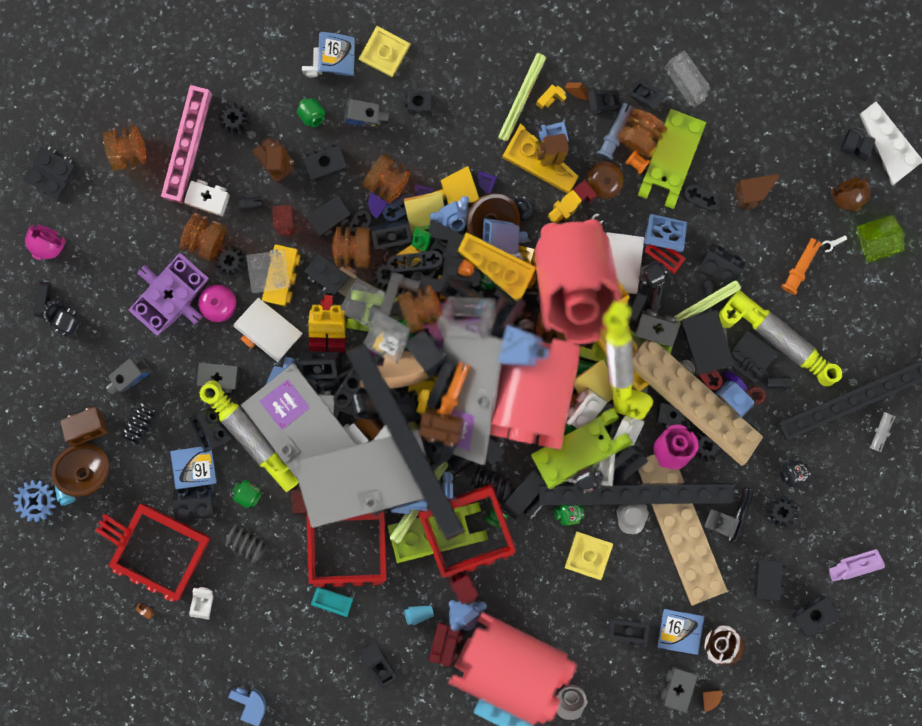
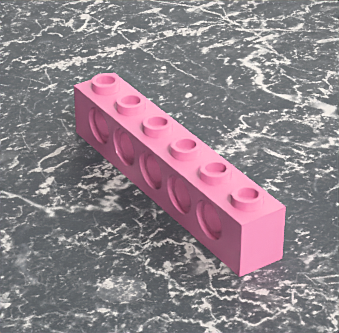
(186, 144)

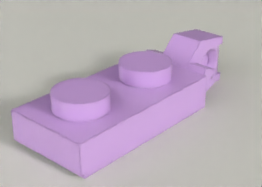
(857, 565)

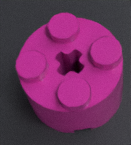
(675, 447)

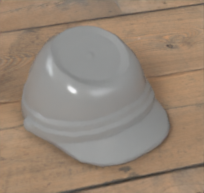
(632, 517)
(572, 702)

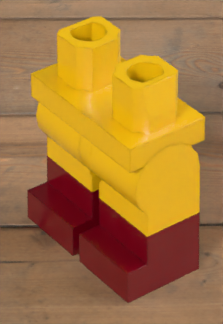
(571, 202)
(327, 322)

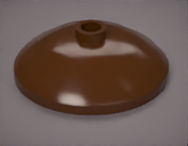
(496, 207)
(76, 462)

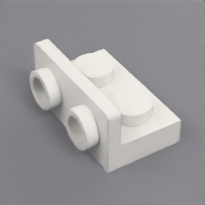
(586, 409)
(631, 426)

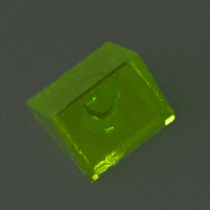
(881, 238)

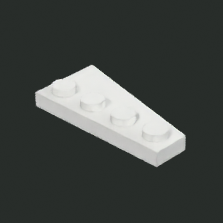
(890, 144)

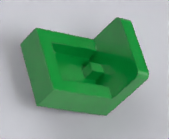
(422, 238)

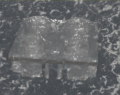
(268, 271)
(360, 300)

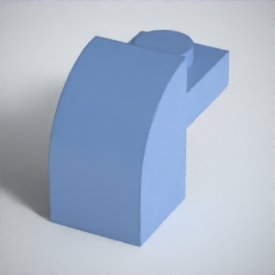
(254, 703)

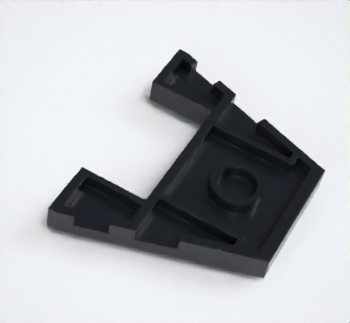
(452, 258)

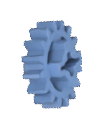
(41, 506)

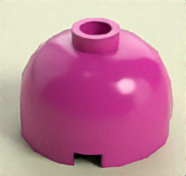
(43, 242)
(217, 303)

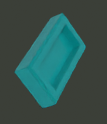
(332, 601)

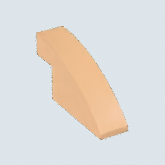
(403, 373)

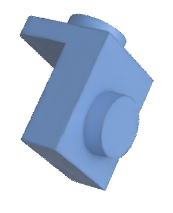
(554, 129)

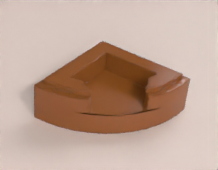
(577, 90)
(145, 610)
(711, 699)

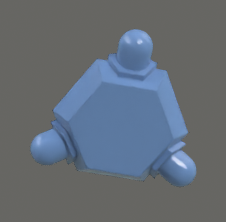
(453, 215)
(465, 615)

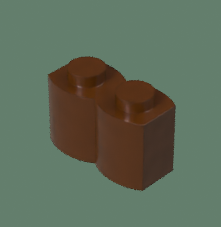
(276, 159)

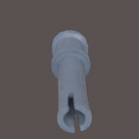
(611, 140)

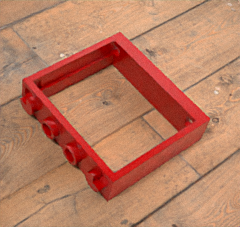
(174, 524)
(472, 563)
(356, 580)

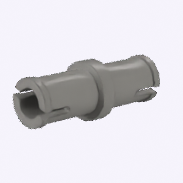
(882, 432)

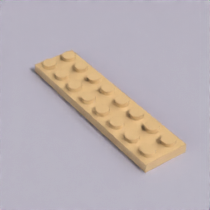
(695, 401)
(685, 538)

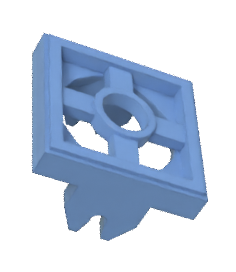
(677, 228)

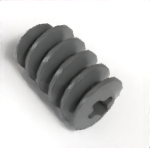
(245, 544)

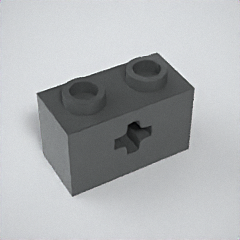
(664, 335)
(229, 373)
(681, 699)

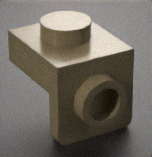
(344, 290)

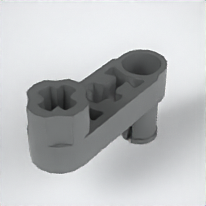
(396, 283)

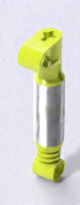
(779, 335)
(620, 365)
(249, 435)

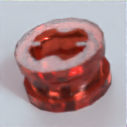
(756, 389)

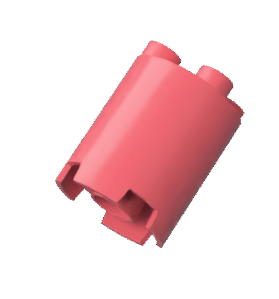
(576, 279)
(537, 397)
(512, 671)

